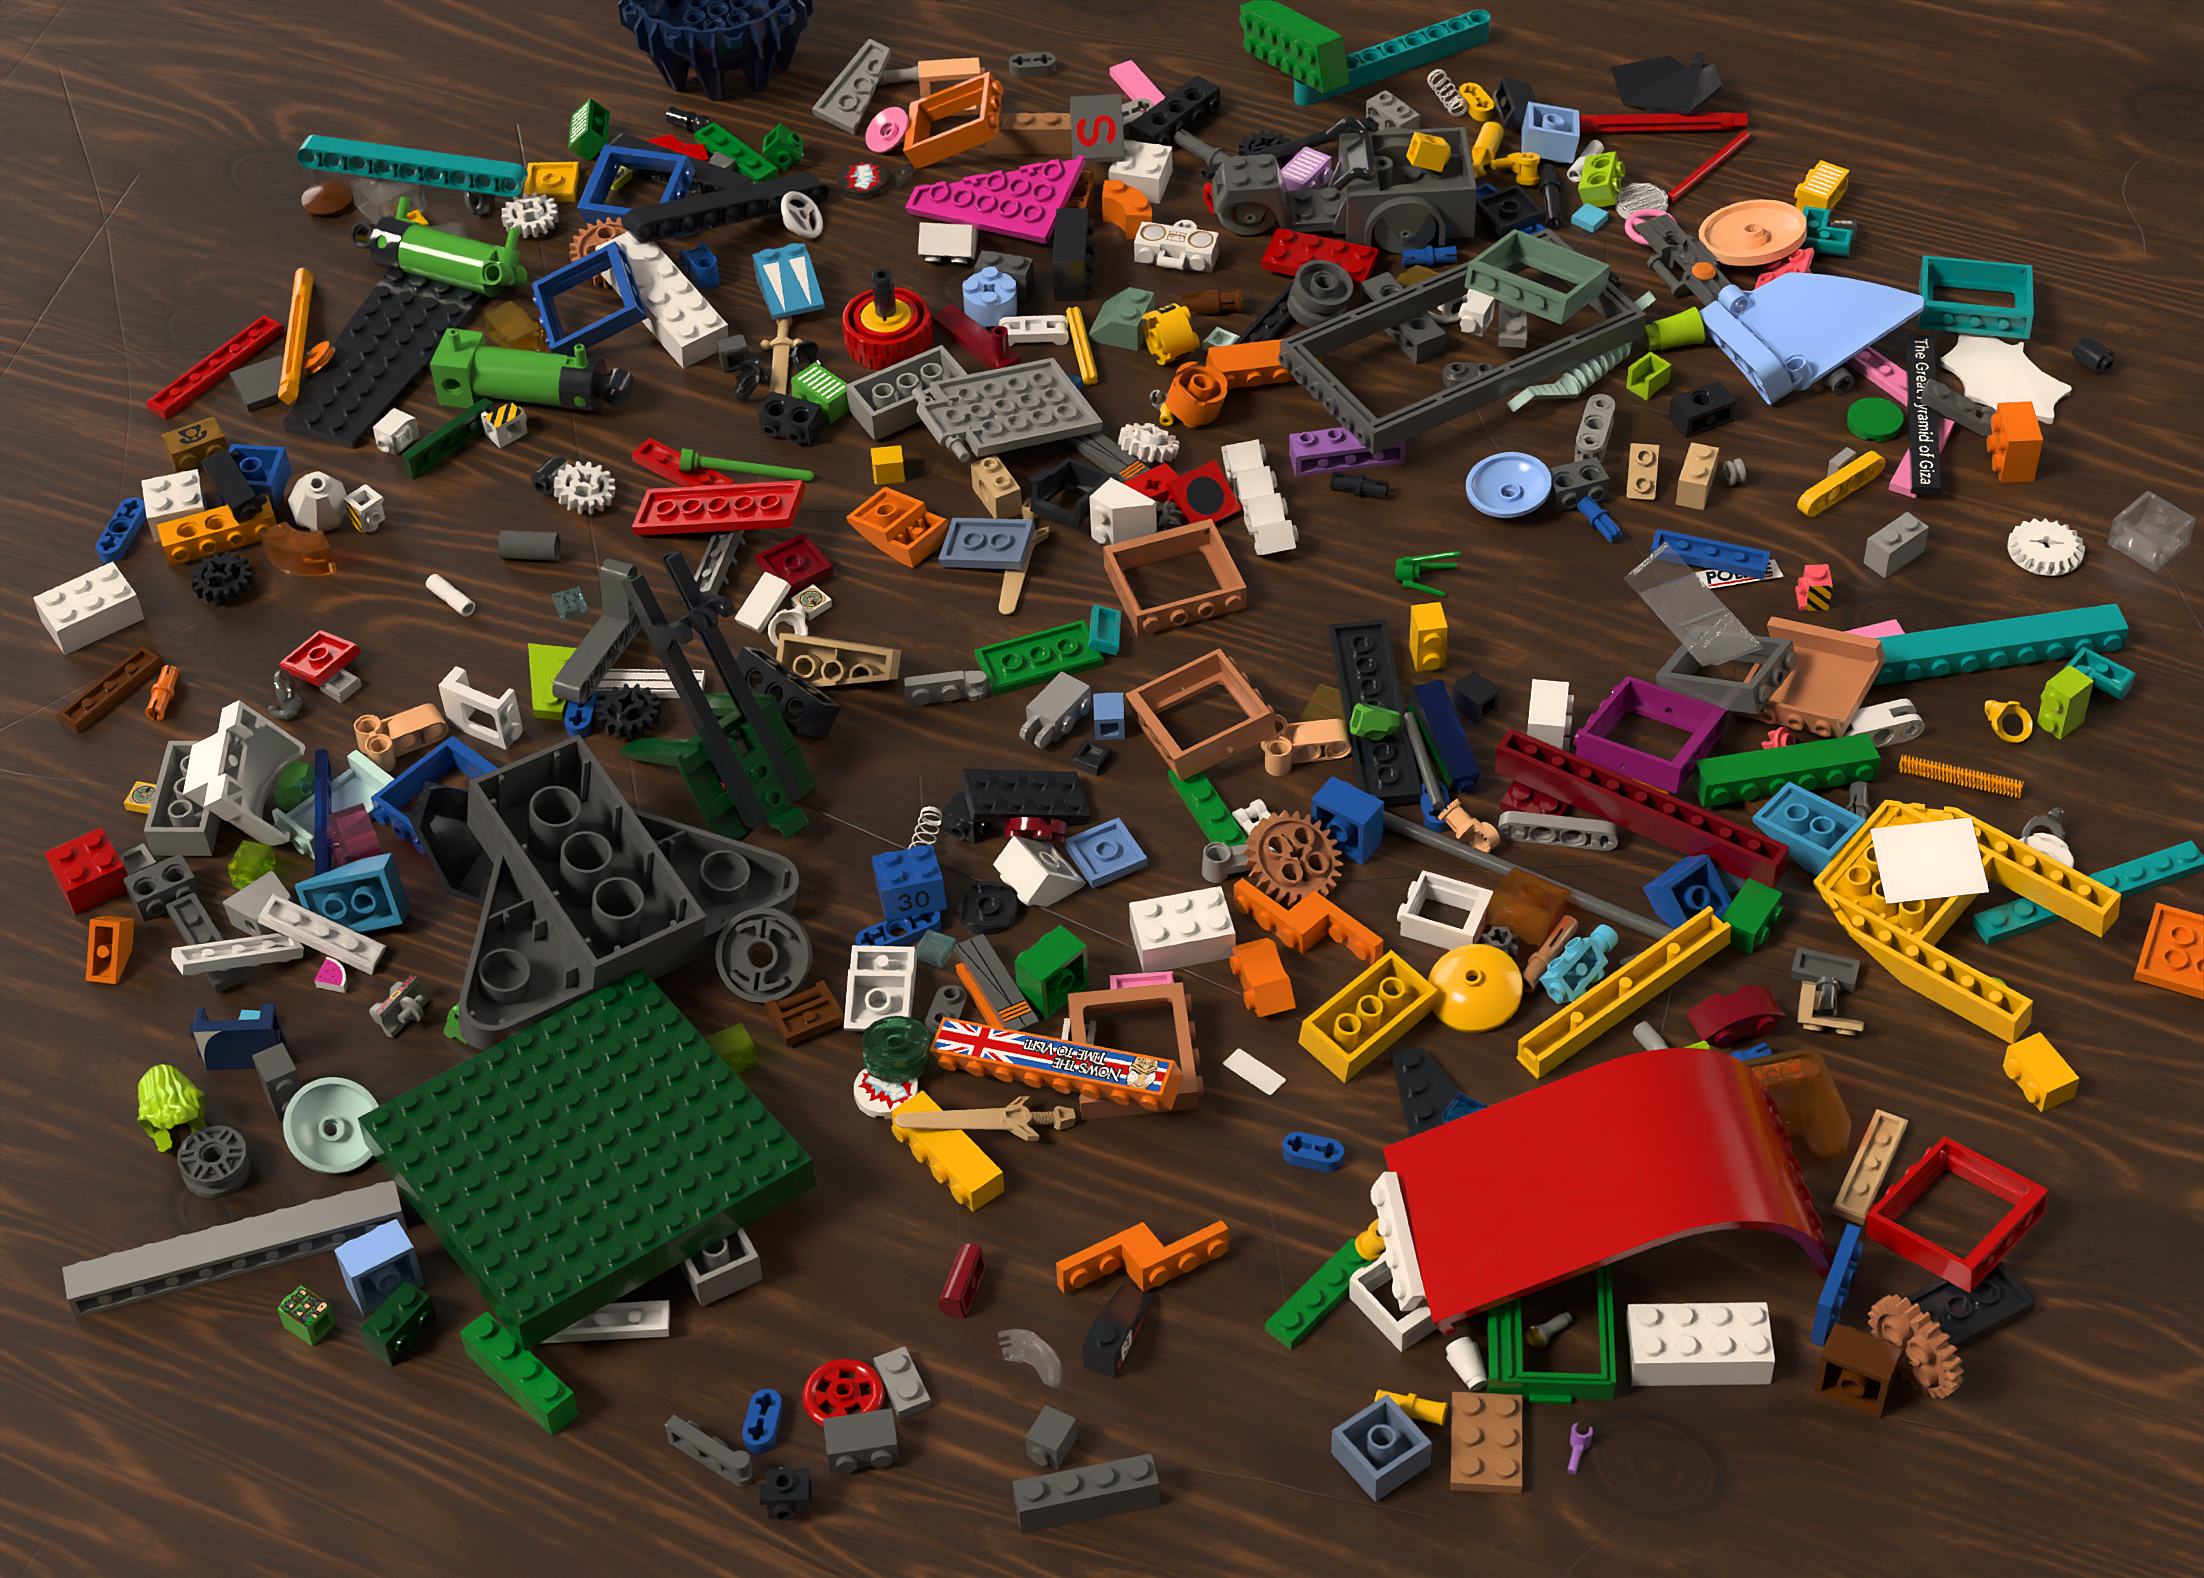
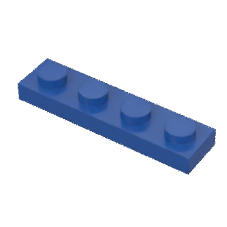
(1715, 554)

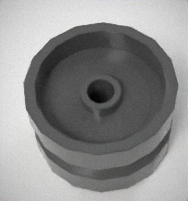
(1319, 293)

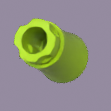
(1675, 331)

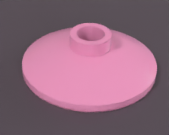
(887, 130)

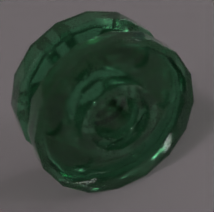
(896, 1049)

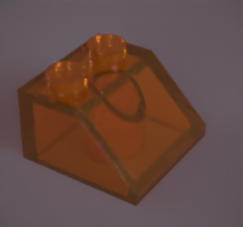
(1527, 906)

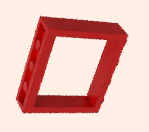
(1967, 1273)

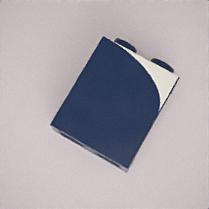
(233, 1042)

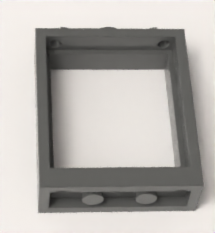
(1749, 697)

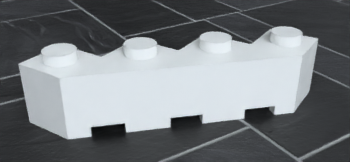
(1255, 494)

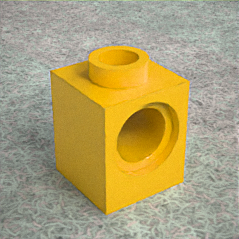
(1428, 152)

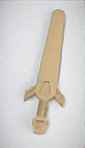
(1015, 577)
(1013, 1118)

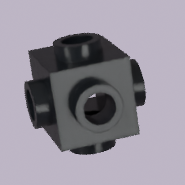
(787, 1493)

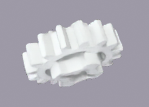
(530, 214)
(1148, 442)
(584, 487)

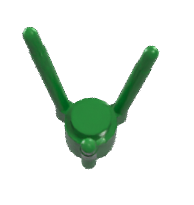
(1410, 567)

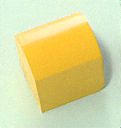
(887, 465)

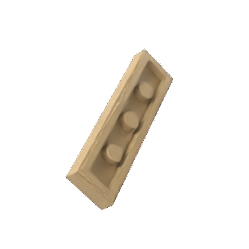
(1869, 1167)

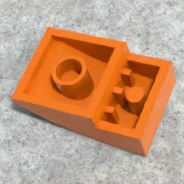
(899, 526)

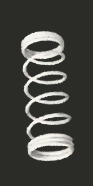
(1441, 82)
(929, 822)

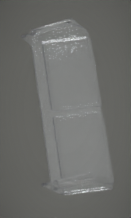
(1690, 608)

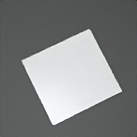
(1929, 860)

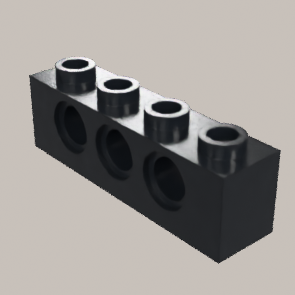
(1177, 111)
(798, 700)

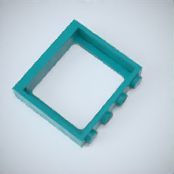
(1970, 317)

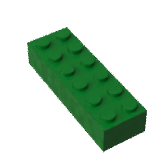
(1294, 44)

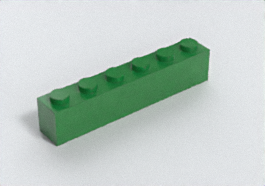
(1768, 770)

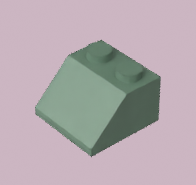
(1121, 319)

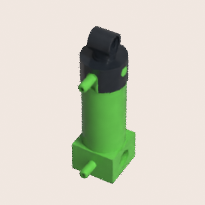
(469, 370)

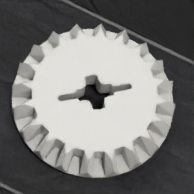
(2029, 552)

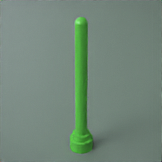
(691, 460)

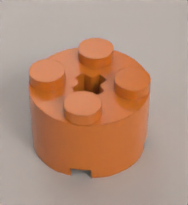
(1197, 394)

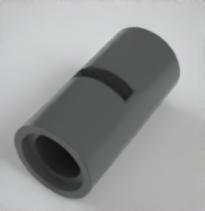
(529, 545)

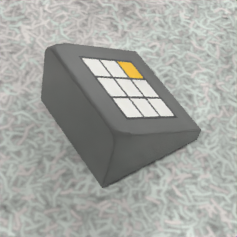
(1844, 224)

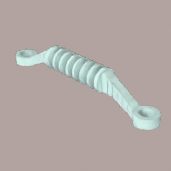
(1580, 376)

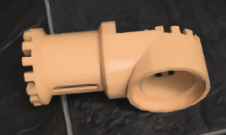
(1470, 828)

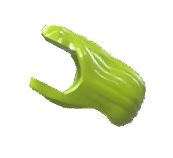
(166, 1101)

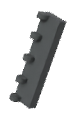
(717, 560)

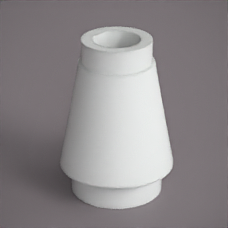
(1467, 1362)

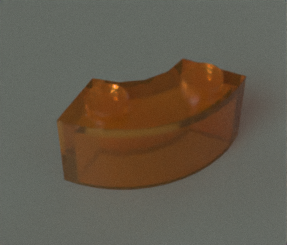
(297, 551)

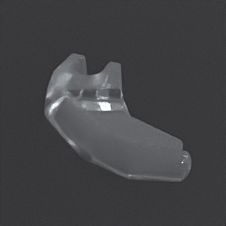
(1034, 1351)

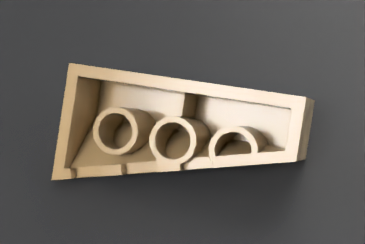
(835, 661)

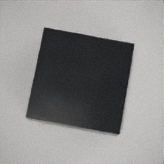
(1091, 757)

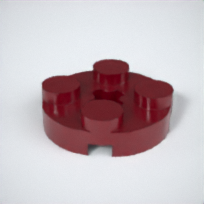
(1034, 829)

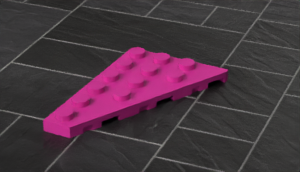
(1003, 203)

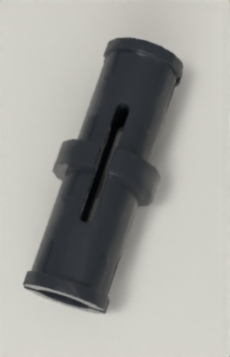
(1359, 485)

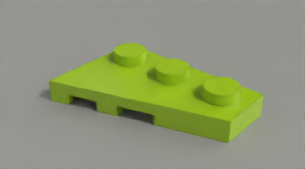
(544, 666)

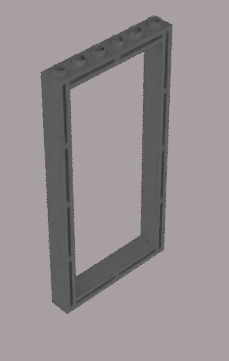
(1299, 354)

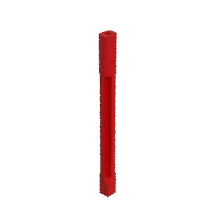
(1662, 122)

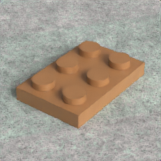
(1486, 1442)

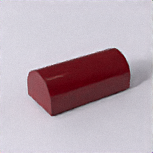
(963, 1281)

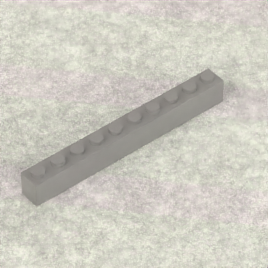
(229, 1249)

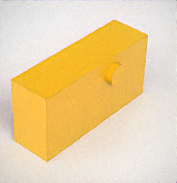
(1367, 1016)

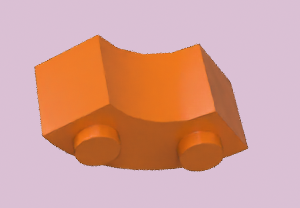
(1125, 207)
(1262, 977)

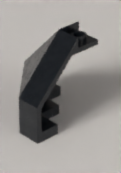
(450, 843)

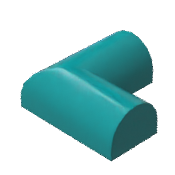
(1823, 238)
(2105, 673)

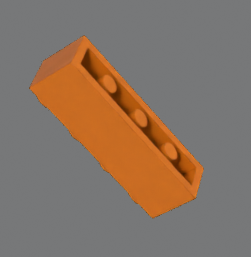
(1250, 363)

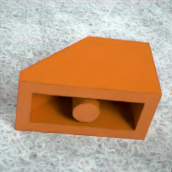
(108, 948)

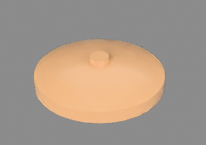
(1754, 232)

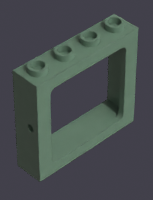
(1488, 276)

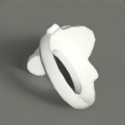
(793, 617)

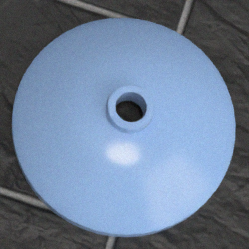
(1508, 484)

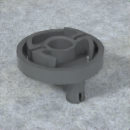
(789, 959)

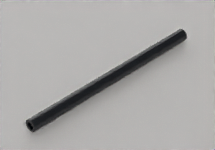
(1291, 147)

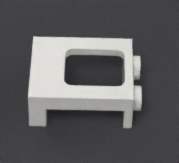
(461, 701)

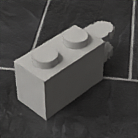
(1056, 709)

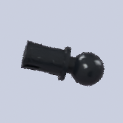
(688, 120)

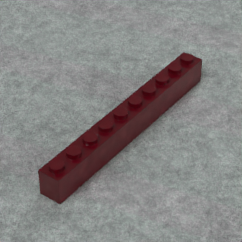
(1641, 808)

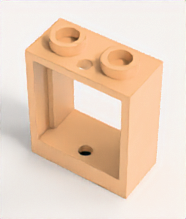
(949, 70)

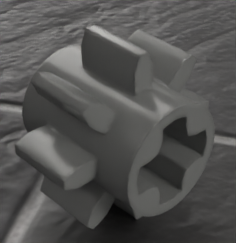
(1167, 516)
(1502, 939)

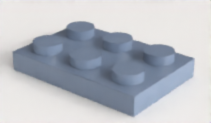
(987, 543)

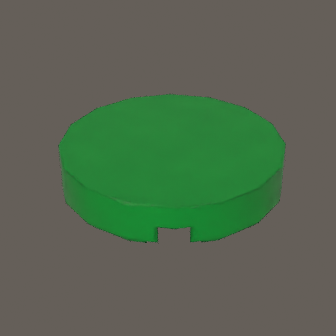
(1874, 419)

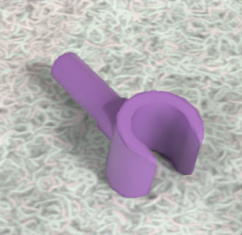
(1579, 1443)

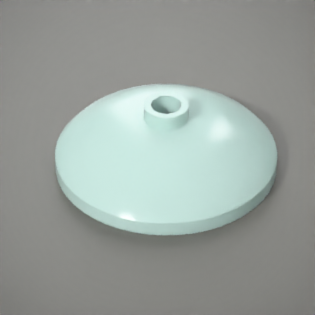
(323, 1104)

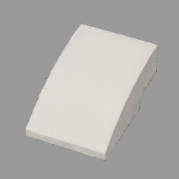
(879, 984)

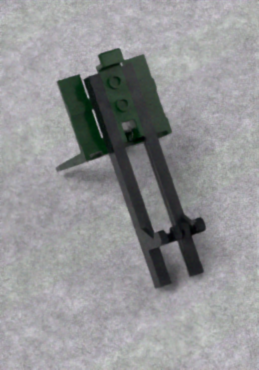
(765, 778)

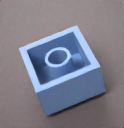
(1551, 132)
(378, 1265)

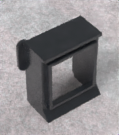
(1069, 475)

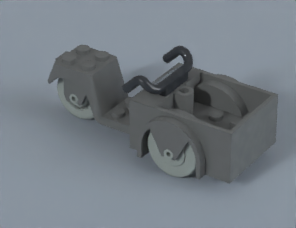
(1368, 191)

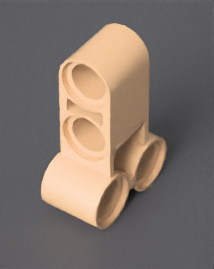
(399, 734)
(1304, 743)

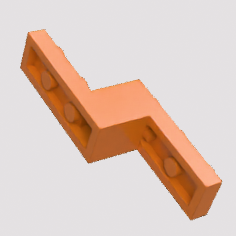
(1307, 922)
(1142, 1257)

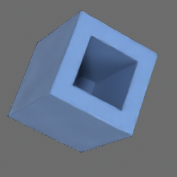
(1109, 716)

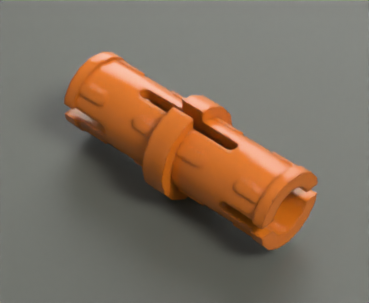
(162, 693)

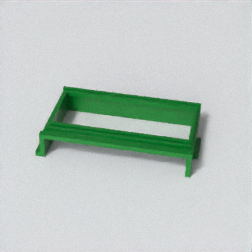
(1505, 1356)

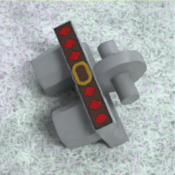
(402, 1006)

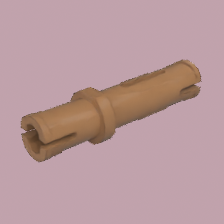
(1548, 952)

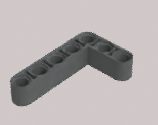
(605, 640)

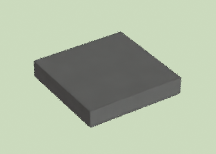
(259, 383)

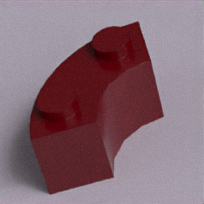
(1735, 1016)

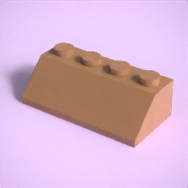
(1032, 134)

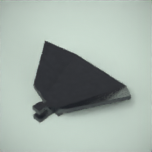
(1667, 85)

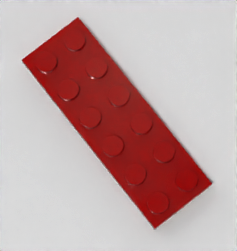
(719, 508)

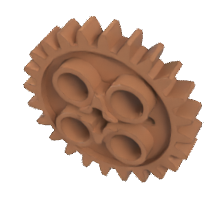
(593, 237)
(1292, 857)
(1925, 1354)

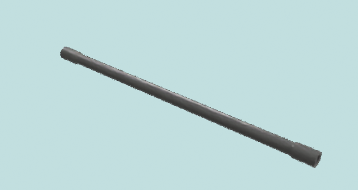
(1503, 867)

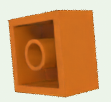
(2015, 442)

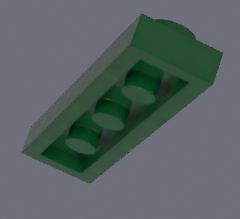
(446, 439)

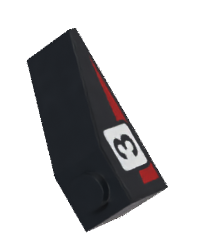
(1115, 1330)

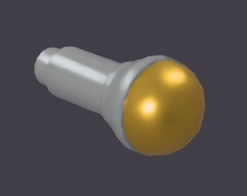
(1539, 1334)

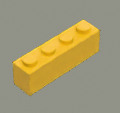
(951, 1156)

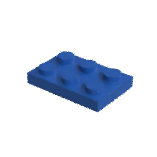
(1837, 1284)

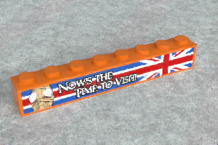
(1057, 1064)

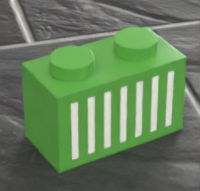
(821, 387)

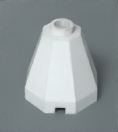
(318, 502)

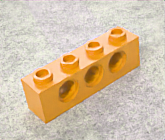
(211, 533)

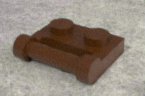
(808, 1018)

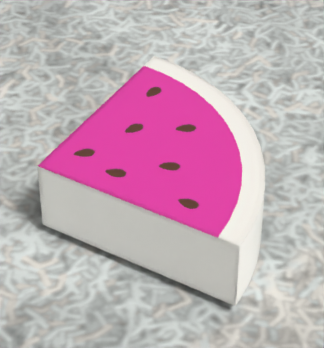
(332, 976)

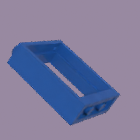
(605, 171)
(572, 275)
(411, 782)

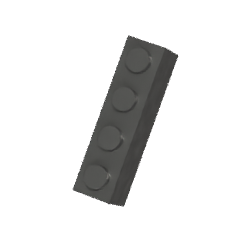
(1086, 1493)

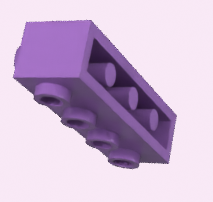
(1337, 451)

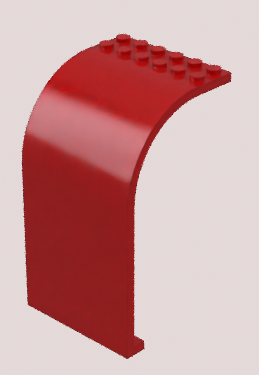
(1598, 1174)

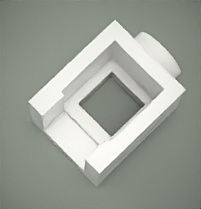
(395, 431)

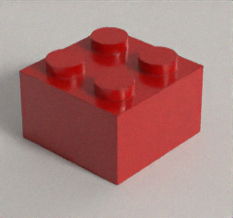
(87, 870)

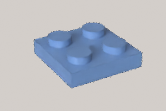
(1105, 852)

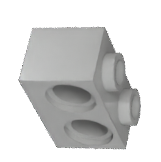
(1391, 112)

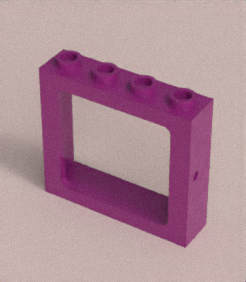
(1653, 702)

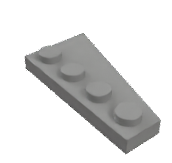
(852, 90)

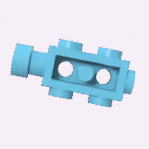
(1568, 980)

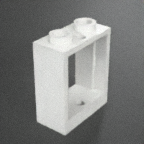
(1451, 893)
(1400, 1333)

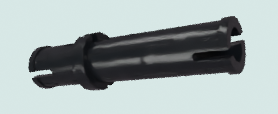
(1550, 190)

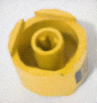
(1169, 333)

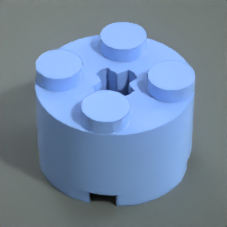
(990, 297)

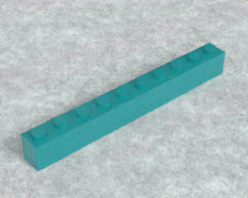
(2001, 643)

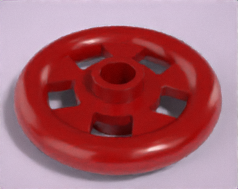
(831, 1372)

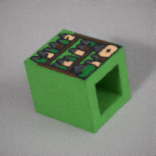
(306, 1315)

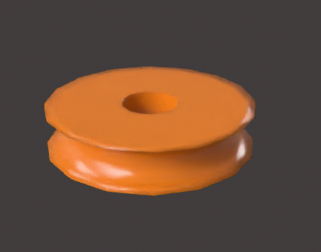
(317, 357)

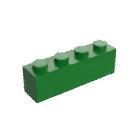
(519, 1373)

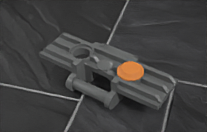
(1700, 265)

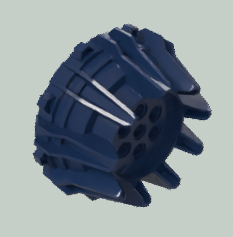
(716, 38)

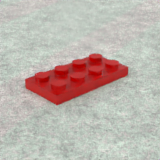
(1293, 249)

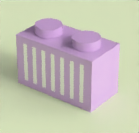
(1307, 170)

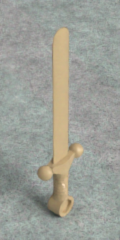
(781, 347)

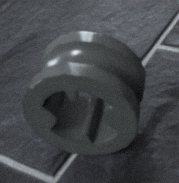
(1839, 381)

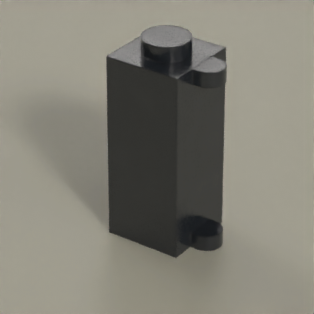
(233, 485)

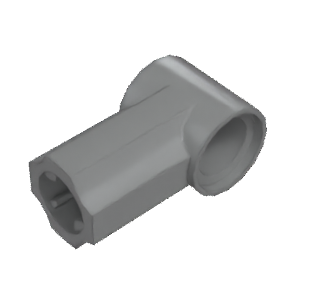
(1223, 860)

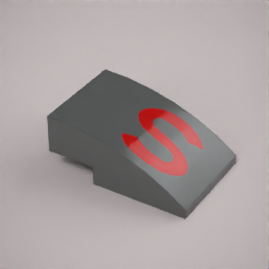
(1097, 128)

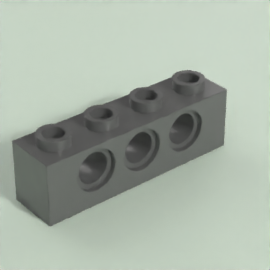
(1416, 336)

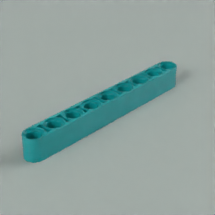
(1405, 54)
(412, 166)

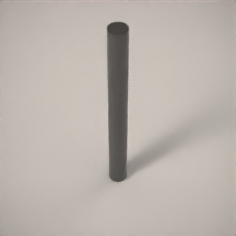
(1423, 761)

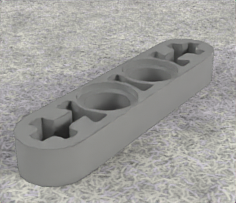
(1603, 833)

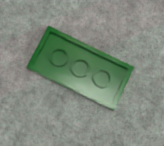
(1037, 657)

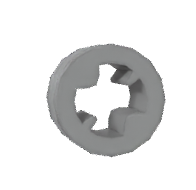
(1734, 472)

